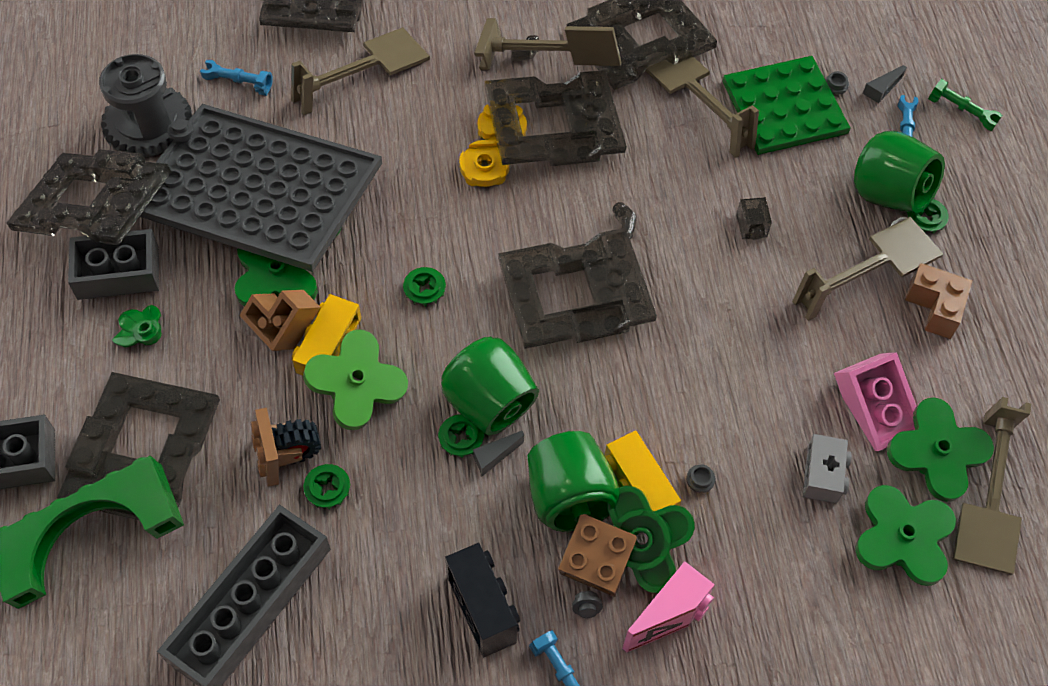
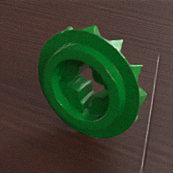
(939, 217)
(420, 277)
(457, 424)
(322, 475)

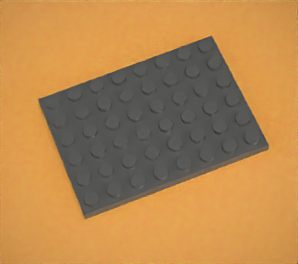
(260, 187)

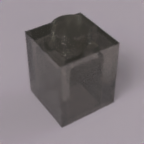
(754, 218)

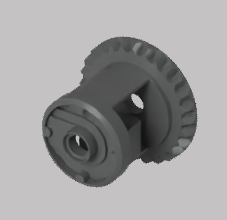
(139, 105)

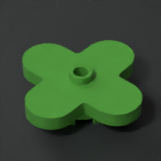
(351, 397)

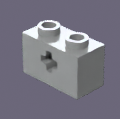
(826, 469)

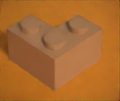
(943, 294)
(280, 319)

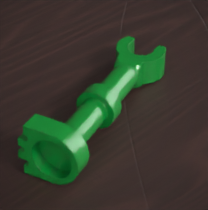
(984, 116)

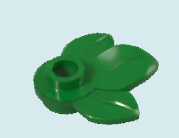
(139, 327)

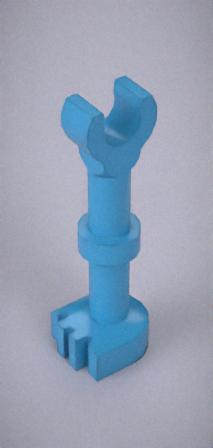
(262, 81)
(907, 126)
(546, 644)

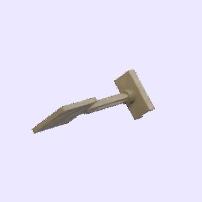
(587, 45)
(392, 51)
(686, 74)
(900, 245)
(986, 534)

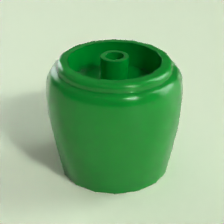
(898, 172)
(489, 385)
(570, 480)

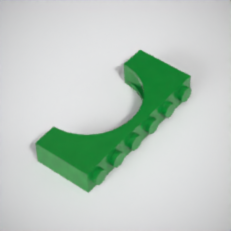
(27, 543)

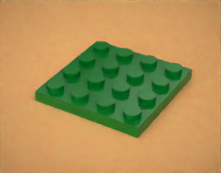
(791, 104)

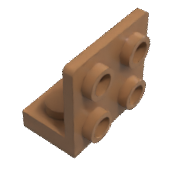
(597, 554)

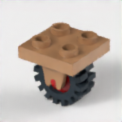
(282, 444)

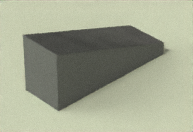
(881, 86)
(494, 452)

